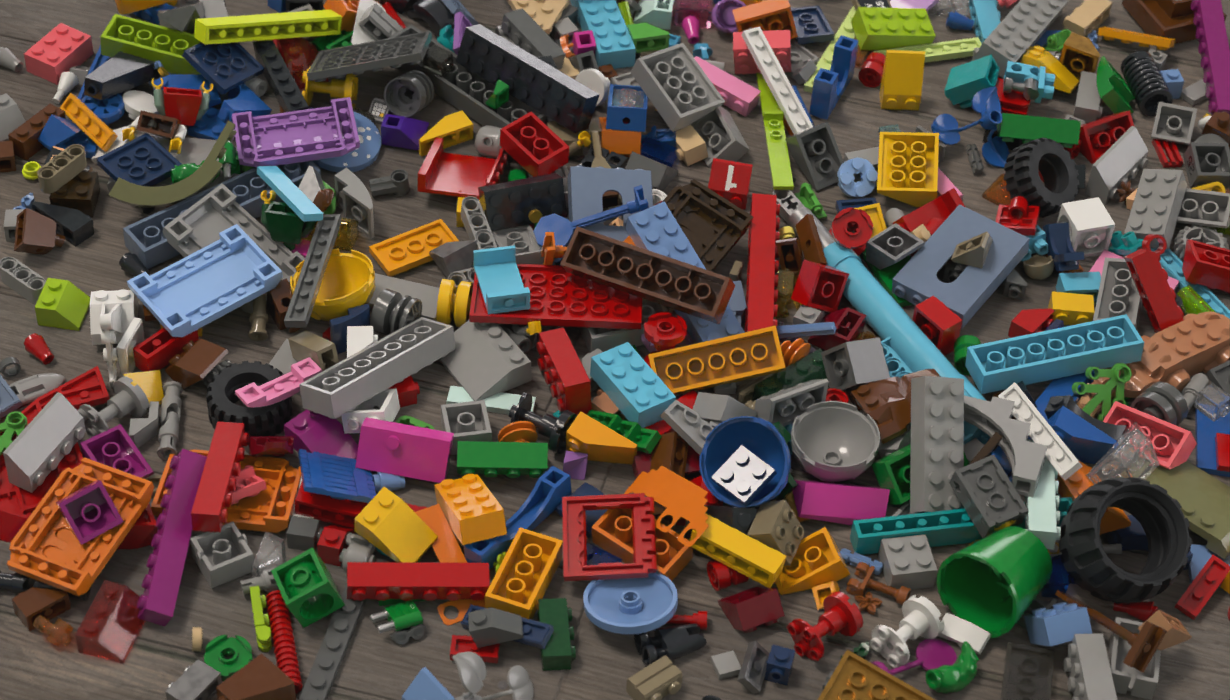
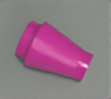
(691, 28)

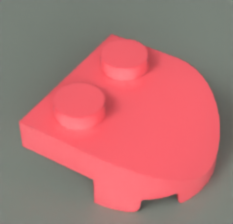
(247, 484)

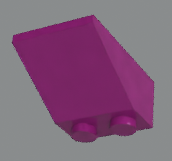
(320, 434)
(117, 451)

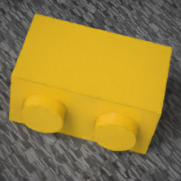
(1072, 307)

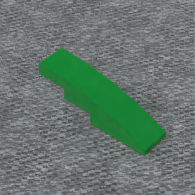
(644, 438)

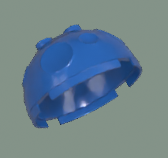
(759, 438)

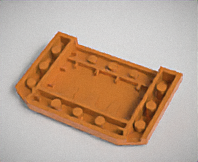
(264, 512)
(46, 544)

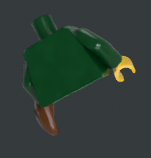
(284, 223)

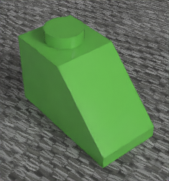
(648, 37)

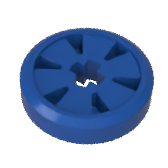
(107, 110)

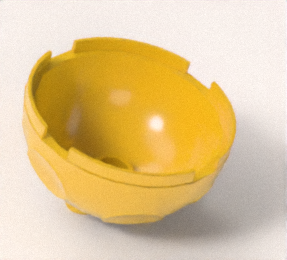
(345, 285)

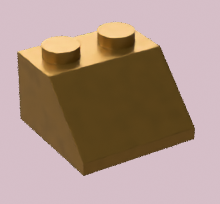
(1079, 55)

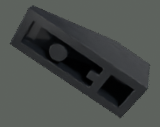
(69, 222)

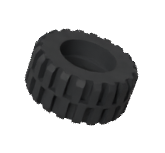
(1056, 169)
(256, 420)

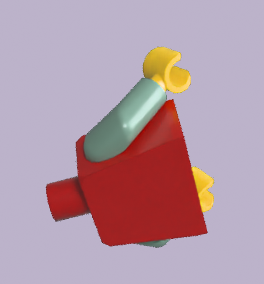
(181, 103)

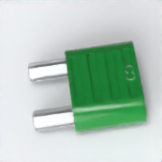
(399, 617)

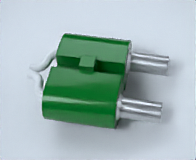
(231, 162)

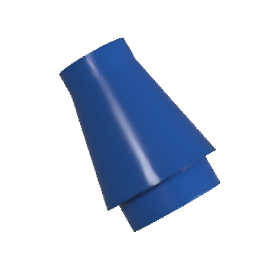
(958, 21)

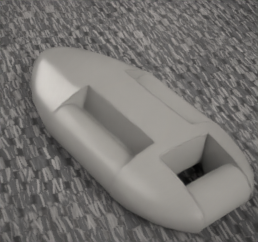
(36, 386)

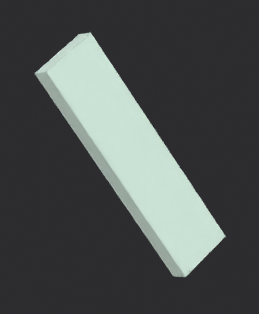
(497, 403)

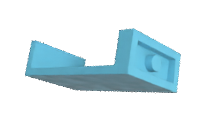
(500, 280)

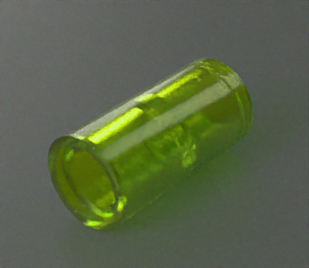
(1193, 301)

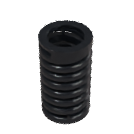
(1145, 82)

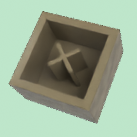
(777, 528)

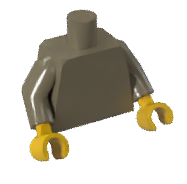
(573, 140)

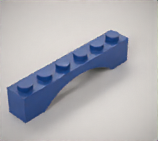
(540, 504)

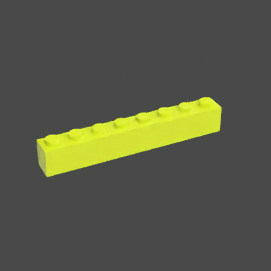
(267, 26)

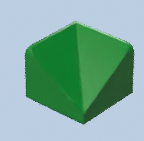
(500, 95)

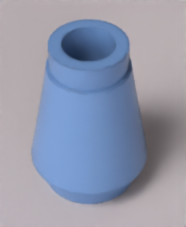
(389, 481)

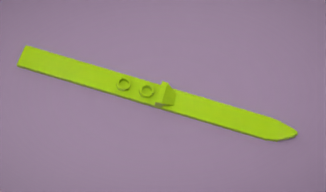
(775, 138)

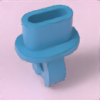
(702, 51)

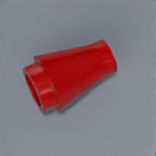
(38, 348)

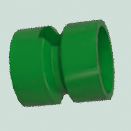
(960, 352)

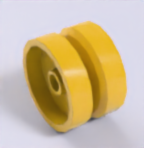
(454, 302)

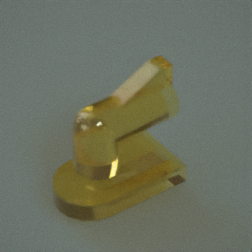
(785, 282)
(782, 311)

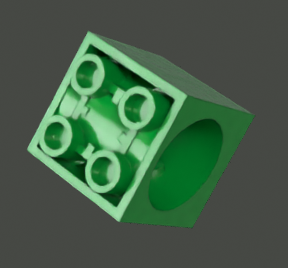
(307, 587)

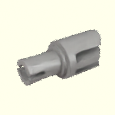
(1191, 390)
(264, 581)

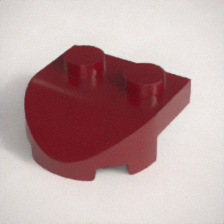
(270, 445)

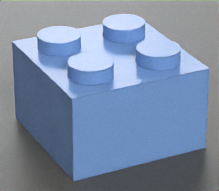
(1057, 624)

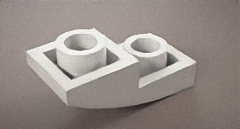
(960, 630)

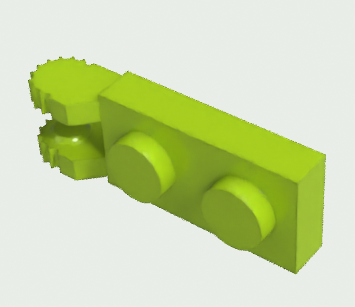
(261, 620)

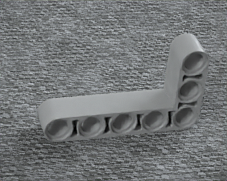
(481, 232)

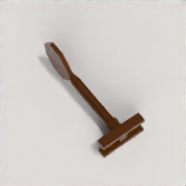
(1142, 644)

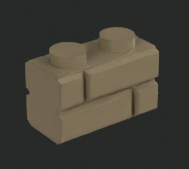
(655, 681)

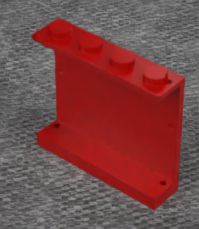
(458, 173)

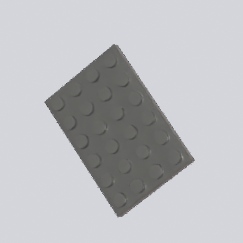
(370, 56)

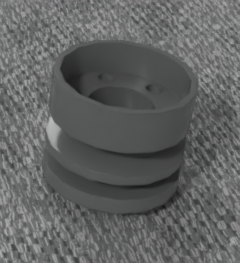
(402, 100)
(394, 312)

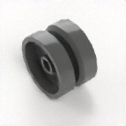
(1163, 403)

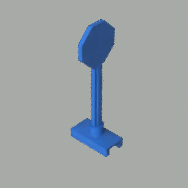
(564, 229)

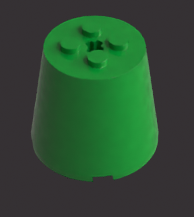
(995, 579)

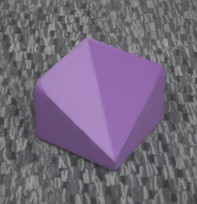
(575, 464)

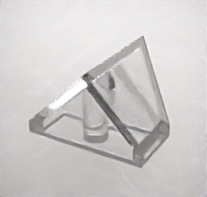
(270, 554)

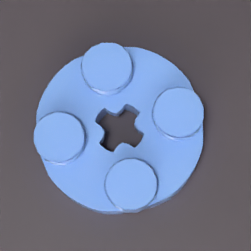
(846, 177)

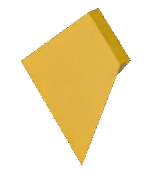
(150, 383)

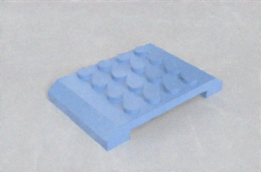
(207, 283)

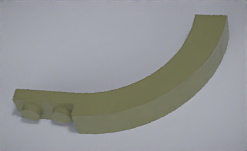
(172, 194)

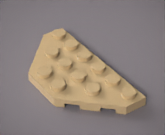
(543, 12)

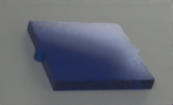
(658, 151)

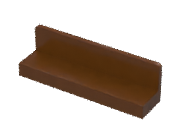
(671, 453)

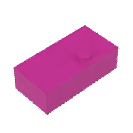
(404, 450)

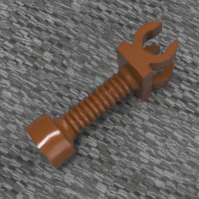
(866, 572)

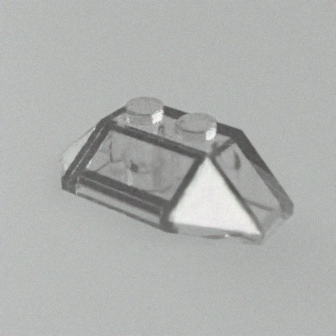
(1129, 457)

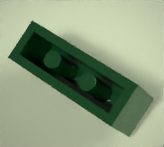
(558, 651)

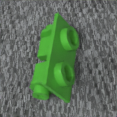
(1056, 41)
(810, 201)

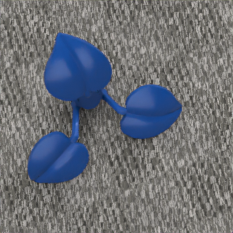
(988, 105)

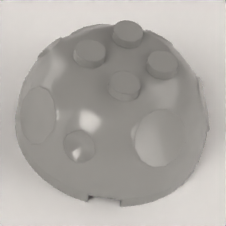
(834, 441)

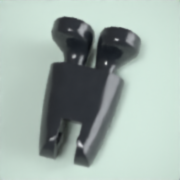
(671, 641)

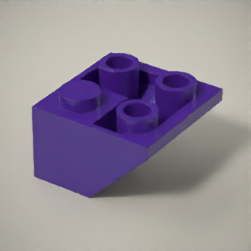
(402, 131)

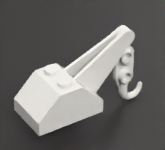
(109, 319)

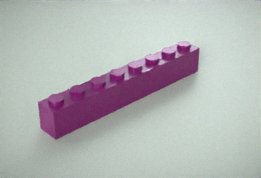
(1214, 52)
(172, 539)

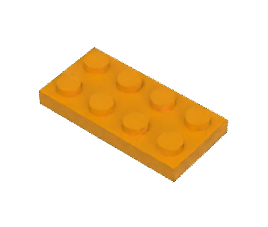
(411, 247)

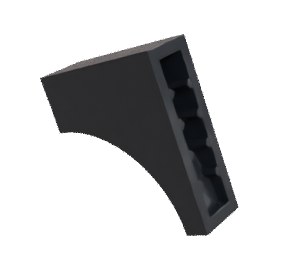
(1057, 402)

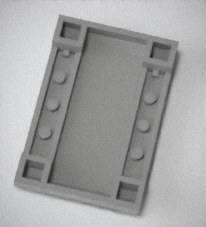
(217, 212)

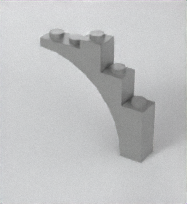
(1024, 456)

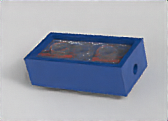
(626, 108)

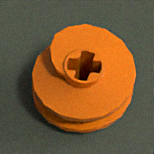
(794, 351)
(518, 432)

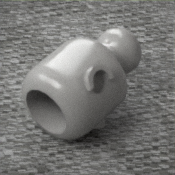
(488, 141)

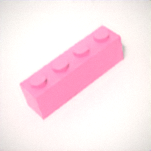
(736, 93)

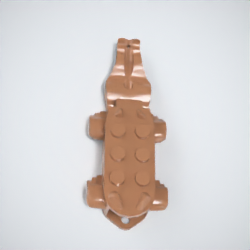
(1179, 353)

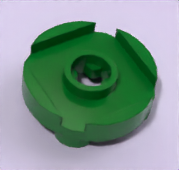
(227, 645)

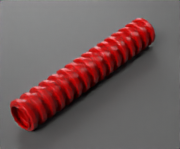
(283, 637)

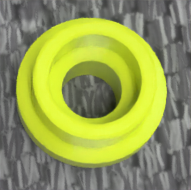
(30, 170)

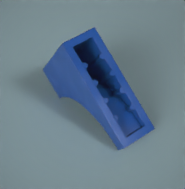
(242, 100)

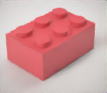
(779, 42)
(58, 52)

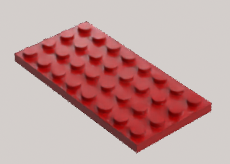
(565, 301)

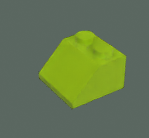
(61, 305)

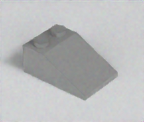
(525, 243)

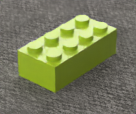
(891, 27)

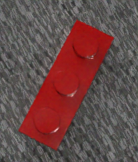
(1203, 587)

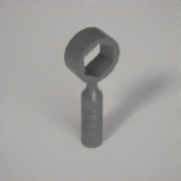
(12, 371)

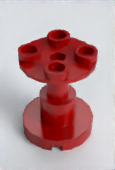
(852, 229)
(664, 332)
(838, 617)

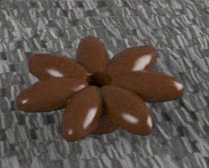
(1125, 191)

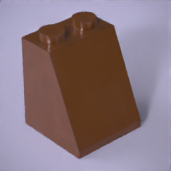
(257, 681)

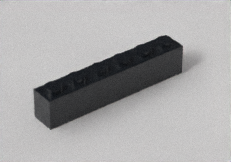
(279, 76)

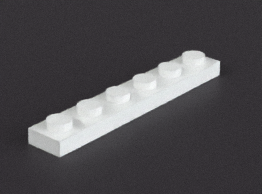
(1042, 432)

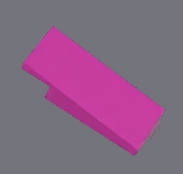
(839, 501)

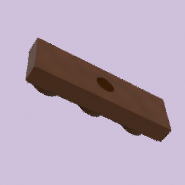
(810, 240)

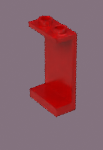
(937, 208)

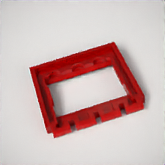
(575, 543)

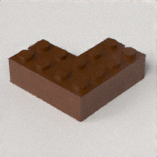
(1164, 18)

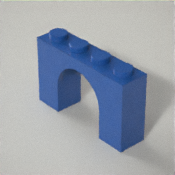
(831, 84)

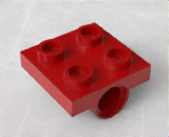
(1021, 221)

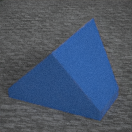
(58, 131)

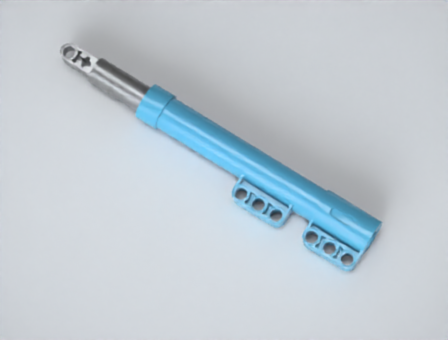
(903, 342)

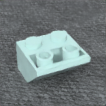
(656, 12)

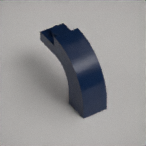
(1060, 247)

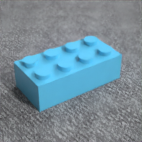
(631, 384)

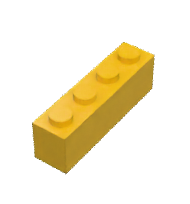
(740, 552)

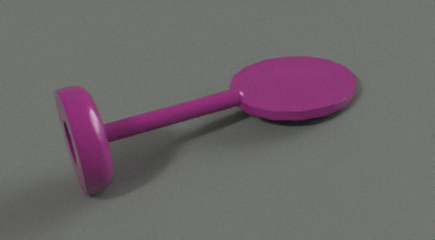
(929, 654)

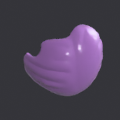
(723, 15)

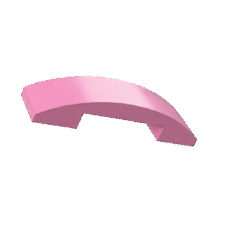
(279, 388)

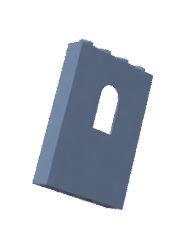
(589, 184)
(974, 285)

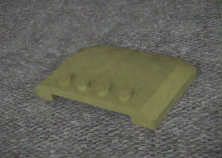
(1202, 500)

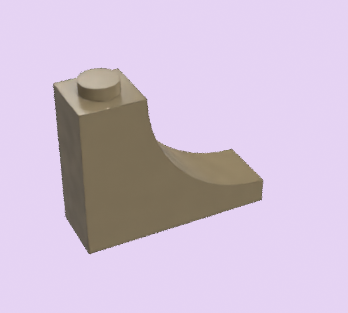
(317, 348)

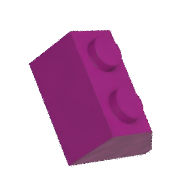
(89, 511)

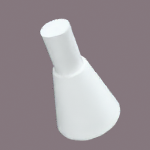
(66, 83)

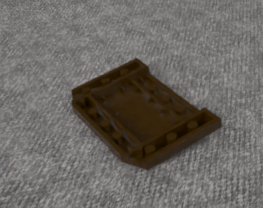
(707, 221)

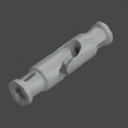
(170, 419)

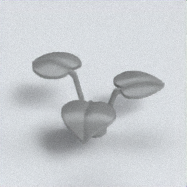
(473, 672)

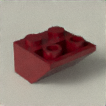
(848, 325)

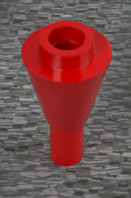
(1139, 610)

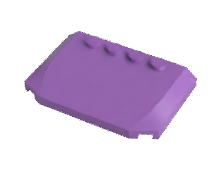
(296, 135)

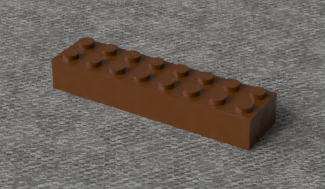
(648, 275)

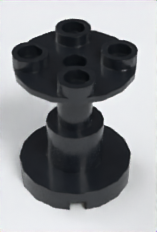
(547, 426)

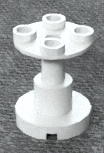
(920, 619)

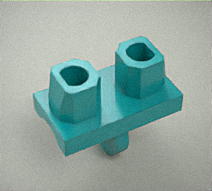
(1125, 243)

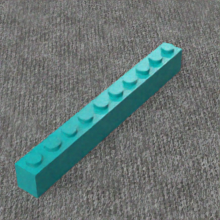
(940, 527)

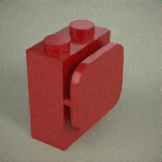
(1012, 102)

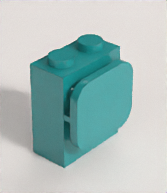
(969, 79)

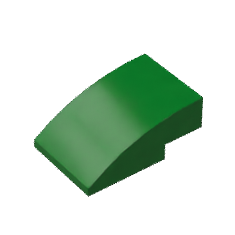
(1113, 88)

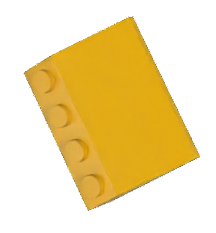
(908, 166)

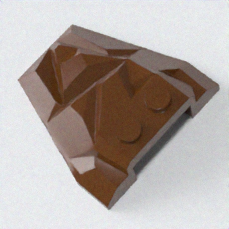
(888, 402)

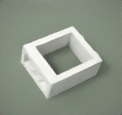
(382, 407)

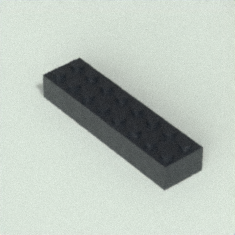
(528, 78)

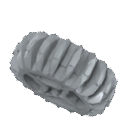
(1198, 234)

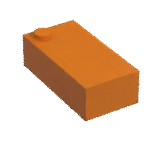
(615, 536)

